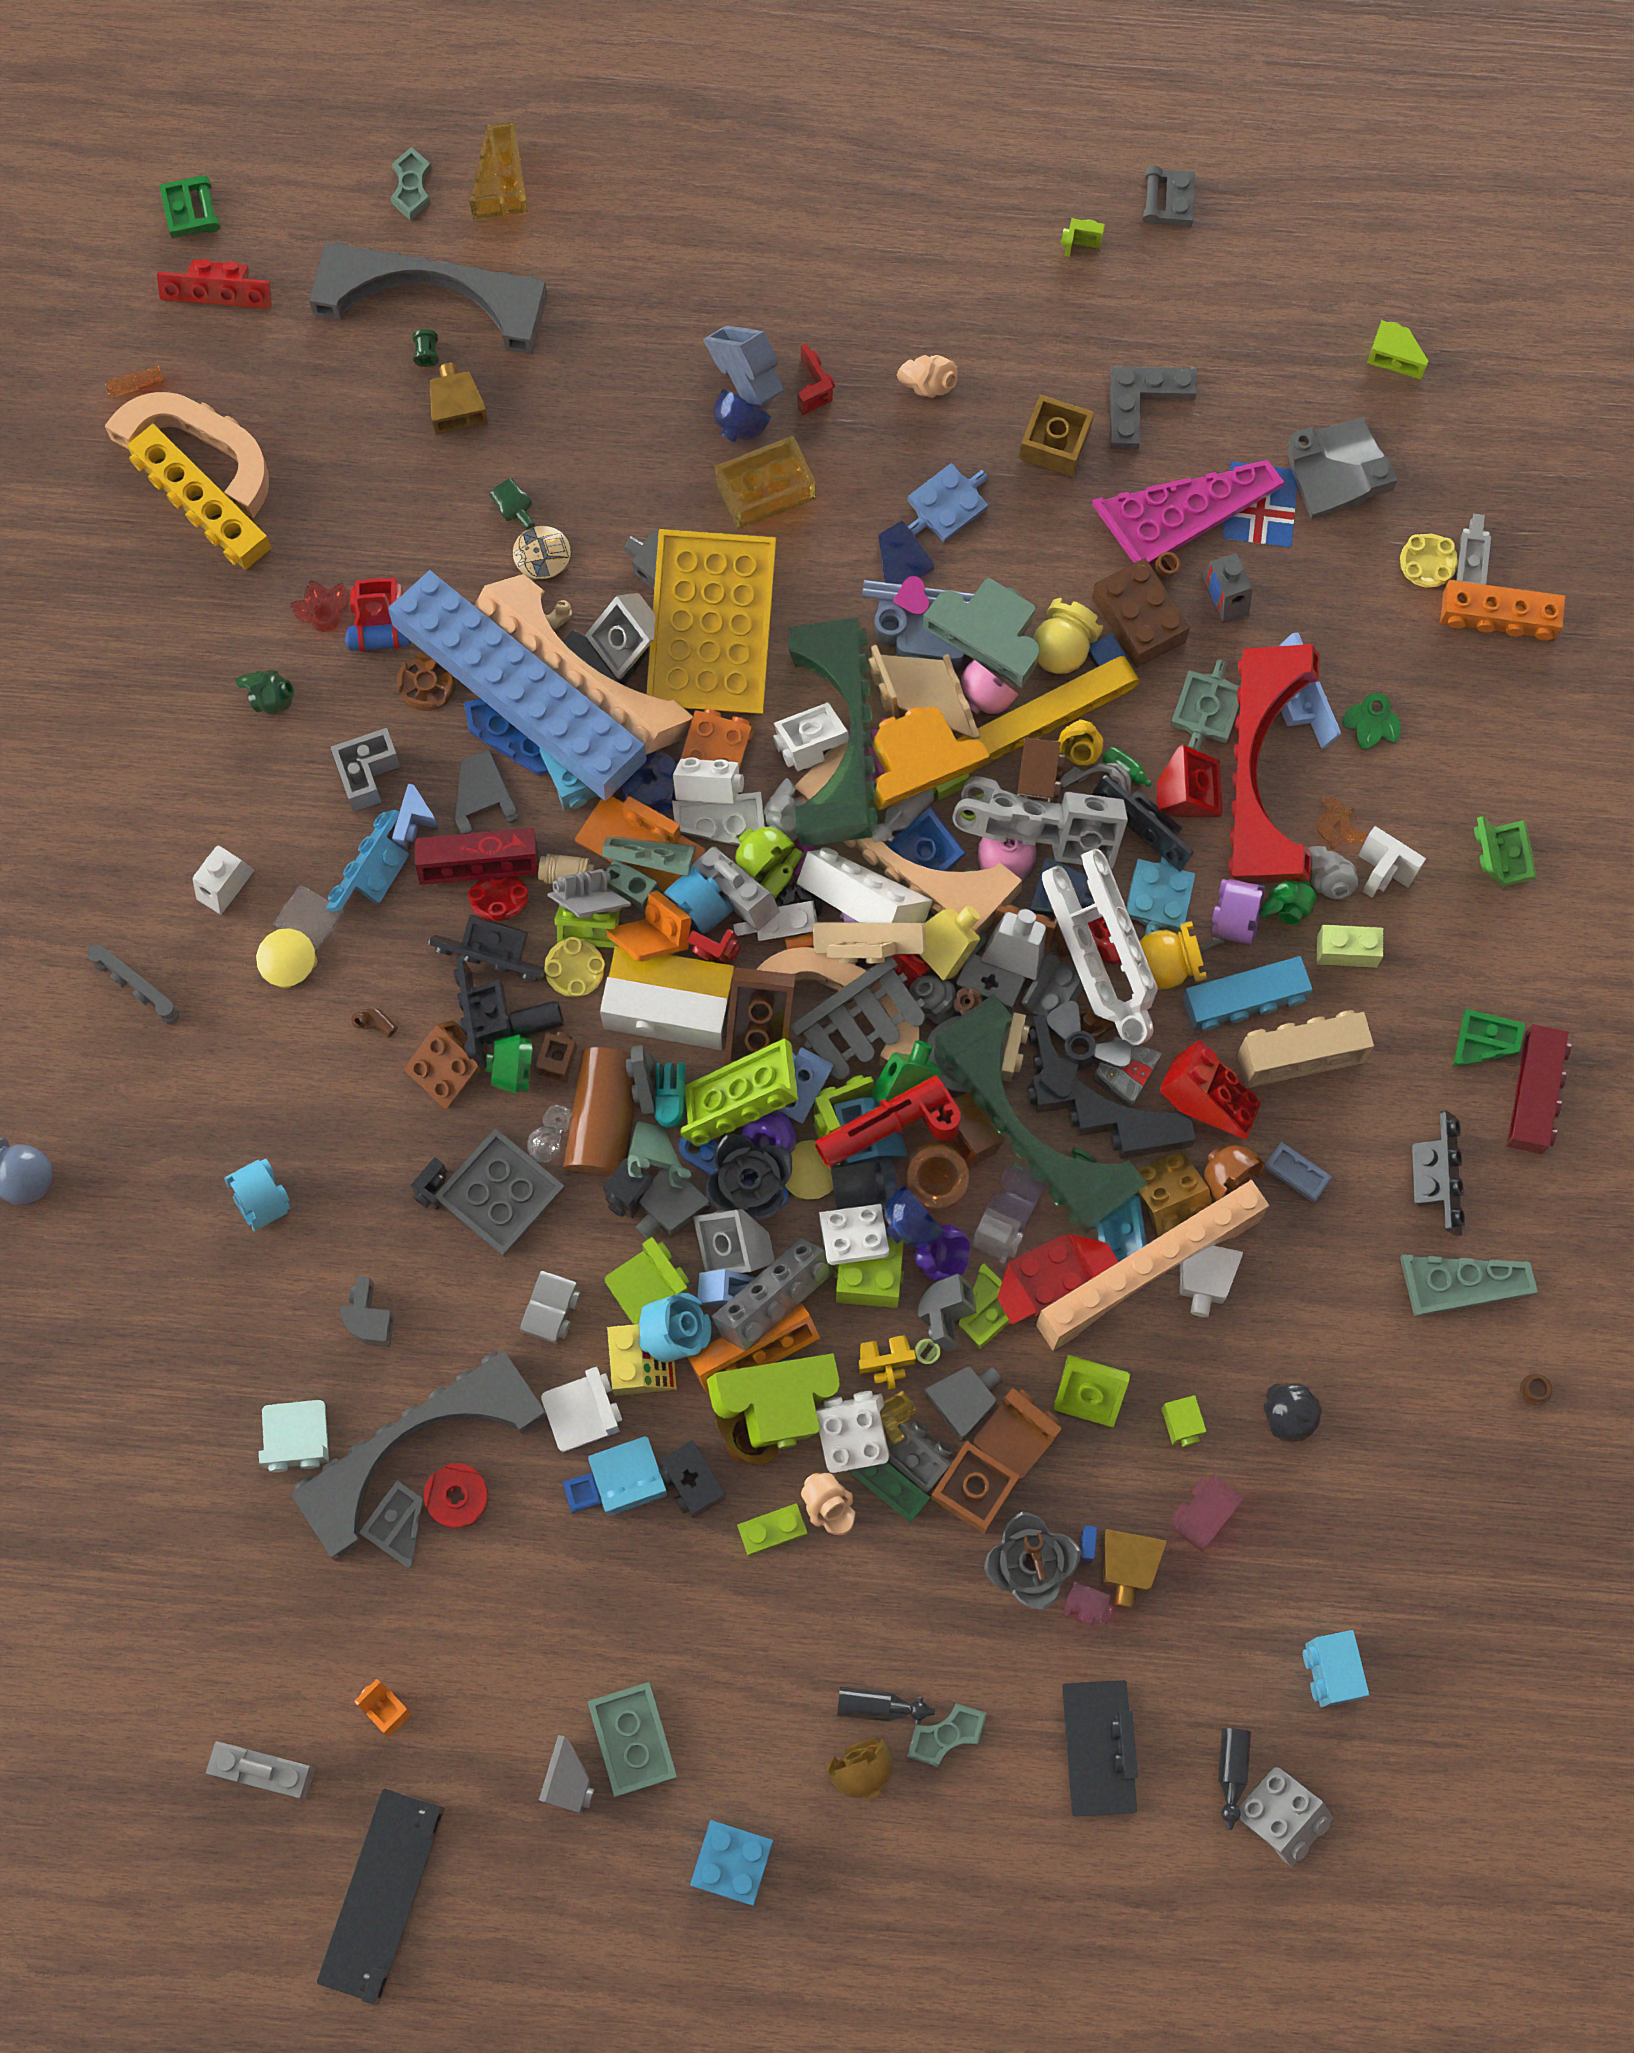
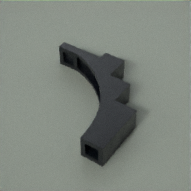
(1135, 1130)

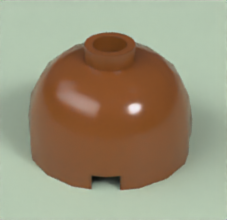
(1231, 1169)

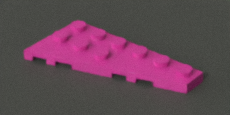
(1184, 509)

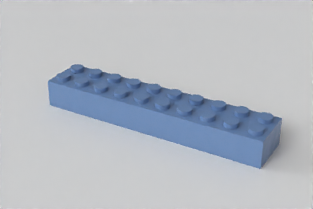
(518, 685)

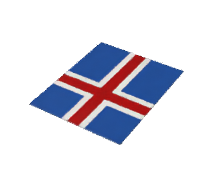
(1269, 519)

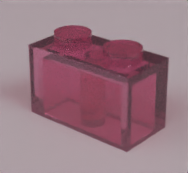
(1206, 1512)

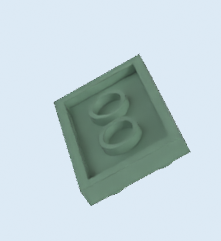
(632, 1739)

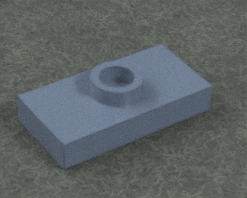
(1297, 1172)

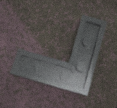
(1133, 383)

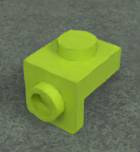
(1083, 233)

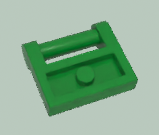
(180, 209)

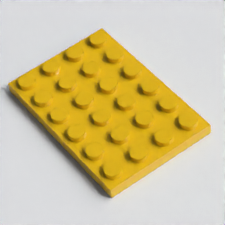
(712, 620)

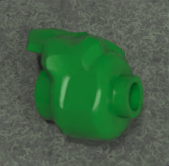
(1291, 901)

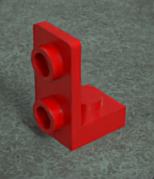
(814, 395)

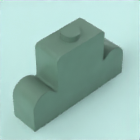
(988, 628)

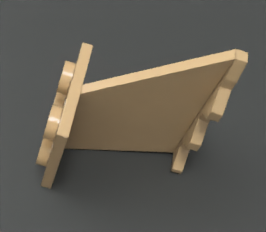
(923, 683)

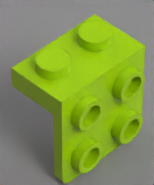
(823, 1105)
(646, 1279)

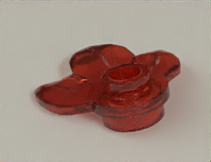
(320, 603)

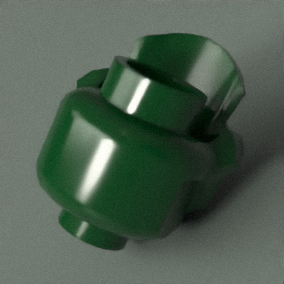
(267, 691)

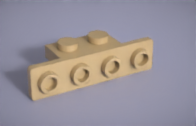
(868, 940)

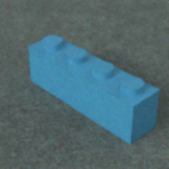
(1247, 994)

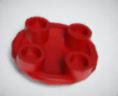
(498, 898)

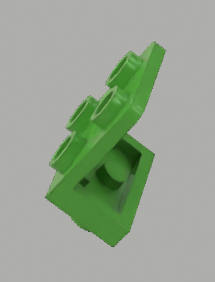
(1506, 852)

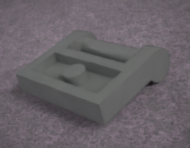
(1178, 197)

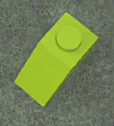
(1397, 350)

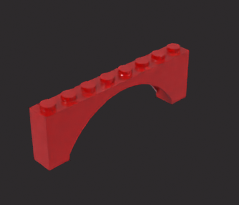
(1268, 683)

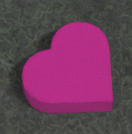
(912, 596)

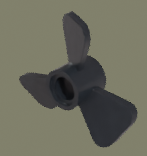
(1066, 1024)

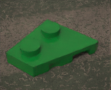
(1486, 1038)

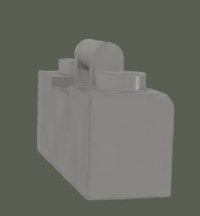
(744, 893)
(260, 1770)

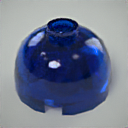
(739, 417)
(910, 1220)

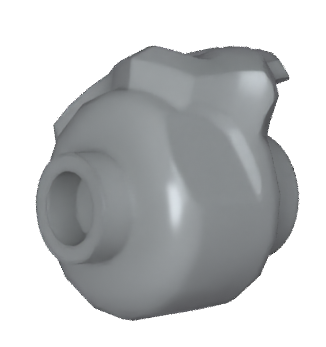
(781, 809)
(1332, 873)

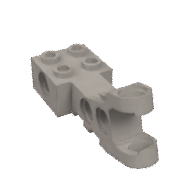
(1070, 827)

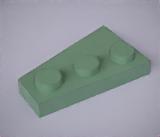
(652, 854)

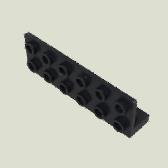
(380, 1896)

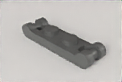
(123, 975)

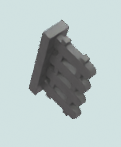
(868, 1003)

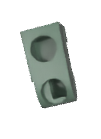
(631, 884)

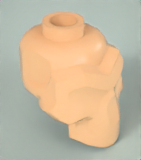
(929, 375)
(828, 1503)

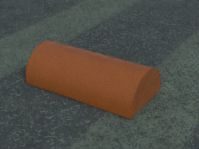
(600, 1113)

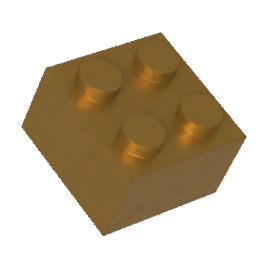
(1056, 435)

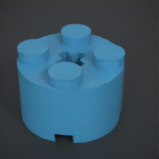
(699, 900)

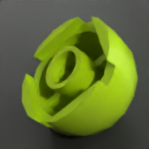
(762, 850)

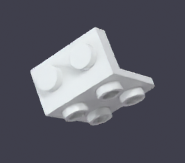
(854, 1234)
(581, 1411)
(852, 1432)

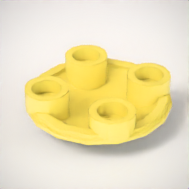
(1429, 560)
(286, 958)
(574, 967)
(809, 1174)

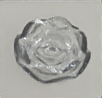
(544, 1144)

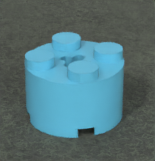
(257, 1194)
(674, 1327)

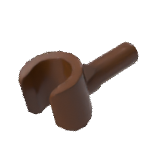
(1036, 1556)

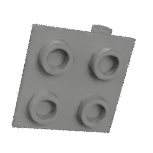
(587, 893)

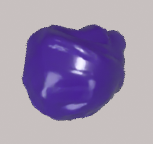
(772, 1129)
(945, 1255)

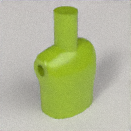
(781, 874)

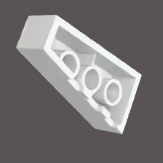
(860, 891)

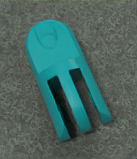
(669, 1093)

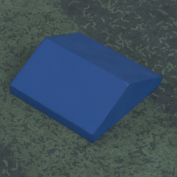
(928, 843)

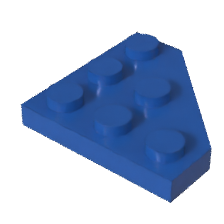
(503, 736)

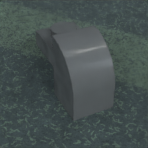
(943, 1305)
(364, 1323)

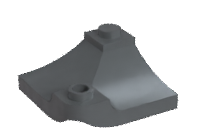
(1338, 467)

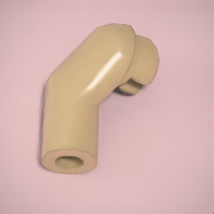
(559, 615)

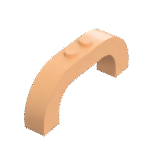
(169, 409)
(836, 975)

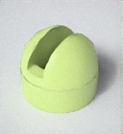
(931, 1356)

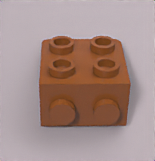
(1018, 1433)

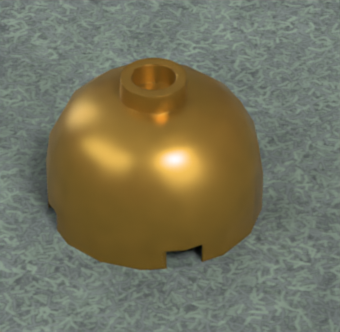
(862, 1770)

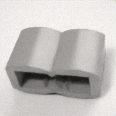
(549, 1308)

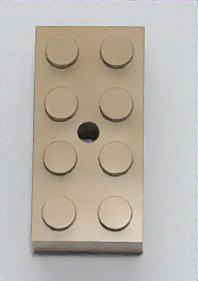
(1305, 1048)

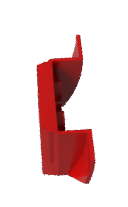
(1051, 1273)

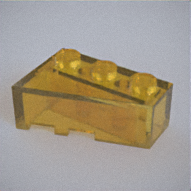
(499, 176)

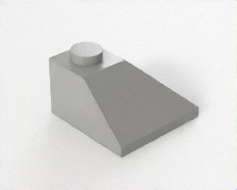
(623, 632)
(733, 1242)
(566, 1780)

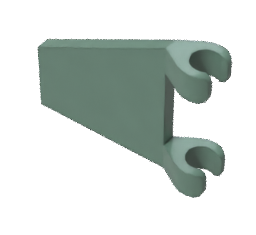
(653, 1147)

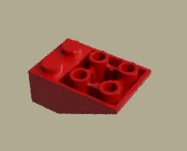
(1210, 1091)

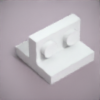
(1390, 860)

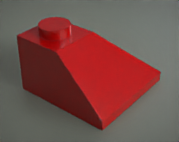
(1190, 785)

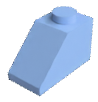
(720, 1286)

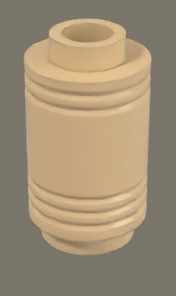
(558, 865)

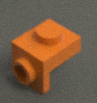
(383, 1707)

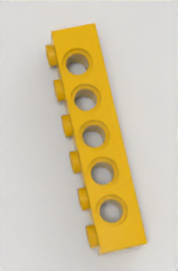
(154, 445)

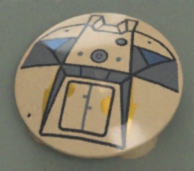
(541, 552)

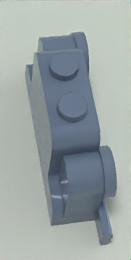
(906, 629)

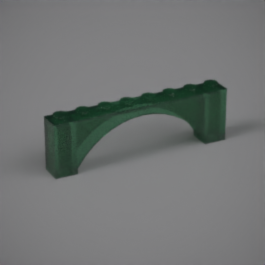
(843, 804)
(1084, 1188)

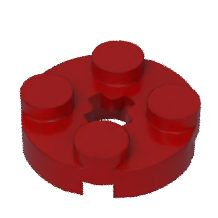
(446, 1480)

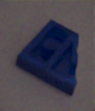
(902, 555)

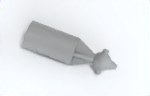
(902, 815)

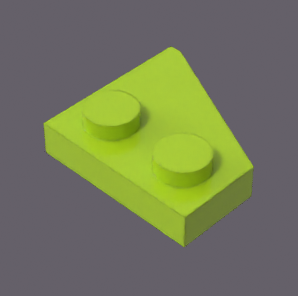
(990, 1315)

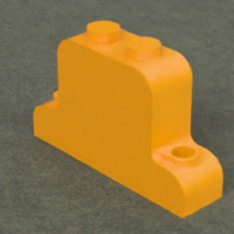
(921, 755)

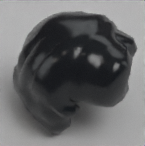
(1292, 1411)

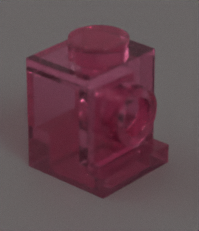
(1087, 1604)

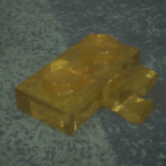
(895, 1412)

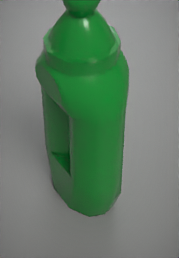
(1133, 768)

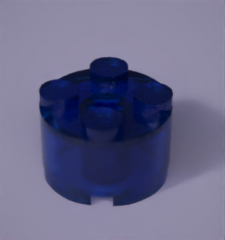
(660, 791)

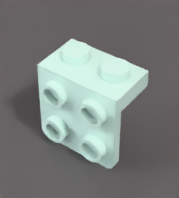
(294, 1436)

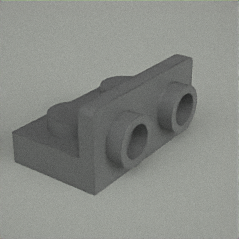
(1053, 987)
(920, 1455)

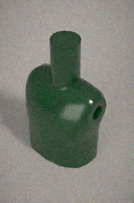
(512, 502)

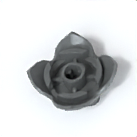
(1006, 1567)

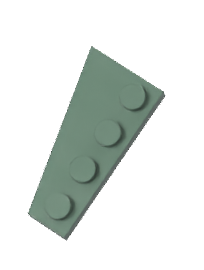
(1460, 1283)

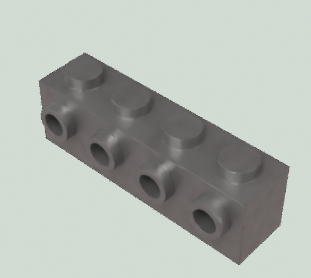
(773, 1294)

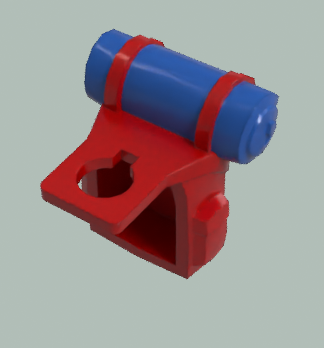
(372, 619)

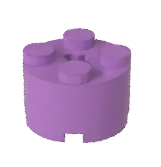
(1238, 911)

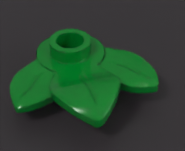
(1373, 725)

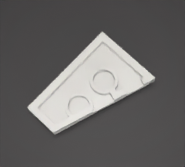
(720, 821)

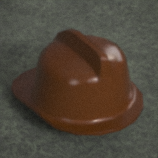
(738, 1444)

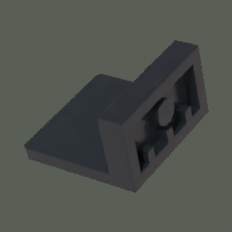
(864, 1183)

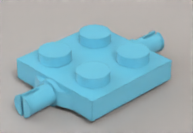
(1159, 895)

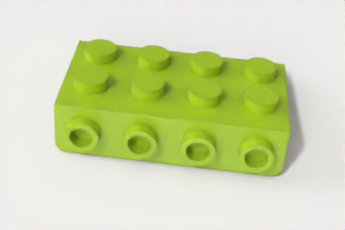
(740, 1093)

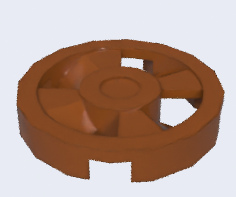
(425, 682)

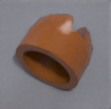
(1170, 564)

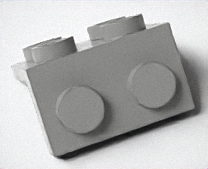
(1285, 1815)

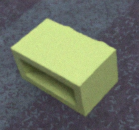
(1349, 946)

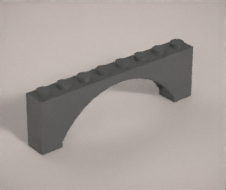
(355, 273)
(336, 1496)

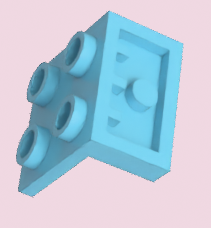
(627, 1476)

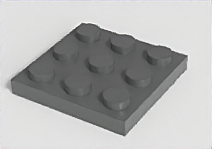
(499, 1192)

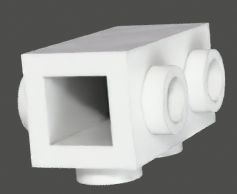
(707, 781)

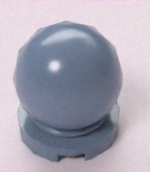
(23, 1173)

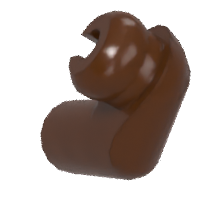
(374, 1019)

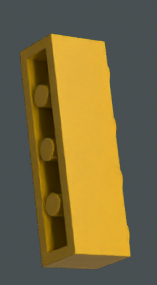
(675, 973)

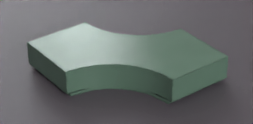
(410, 195)
(932, 1742)

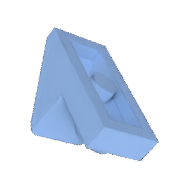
(412, 812)

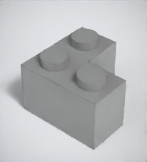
(360, 761)

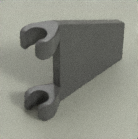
(480, 790)

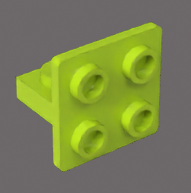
(590, 929)

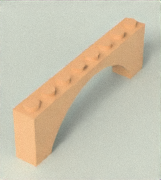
(518, 610)
(948, 890)
(1214, 1224)

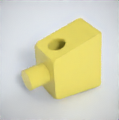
(950, 940)

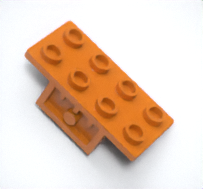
(633, 821)

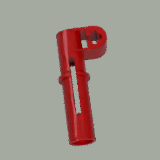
(892, 1118)

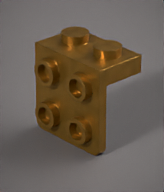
(1173, 1192)

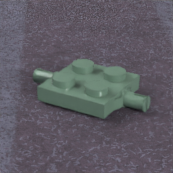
(1207, 706)

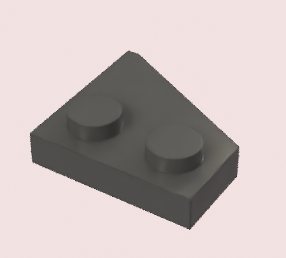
(395, 1523)

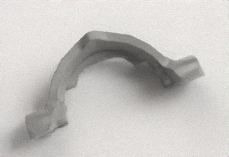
(1116, 772)

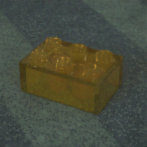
(765, 482)

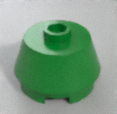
(510, 1064)

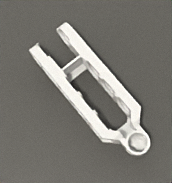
(1073, 920)

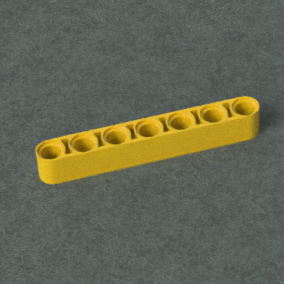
(1057, 707)

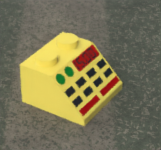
(634, 1369)

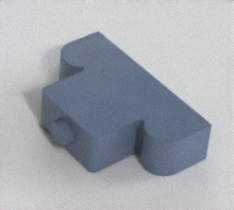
(748, 361)

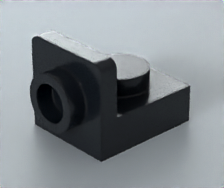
(430, 1178)

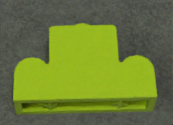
(776, 1398)

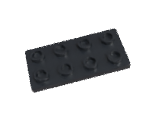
(1100, 1748)

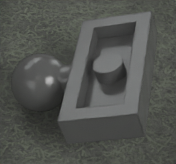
(640, 1067)

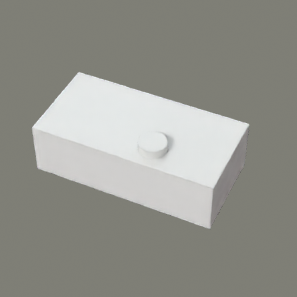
(664, 1013)

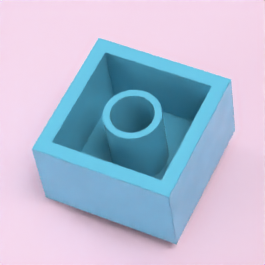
(1335, 1669)

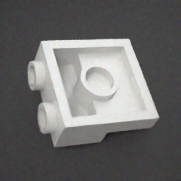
(807, 735)

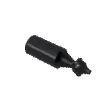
(535, 1019)
(879, 1705)
(1233, 1771)

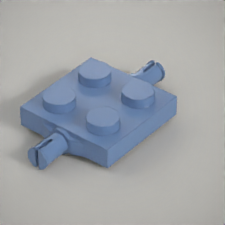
(947, 502)

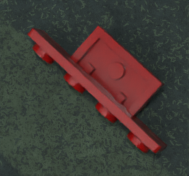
(215, 284)

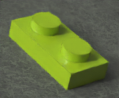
(772, 1529)

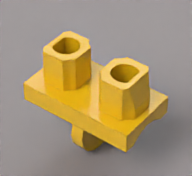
(899, 1357)

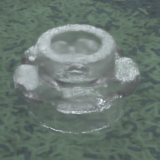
(558, 1111)

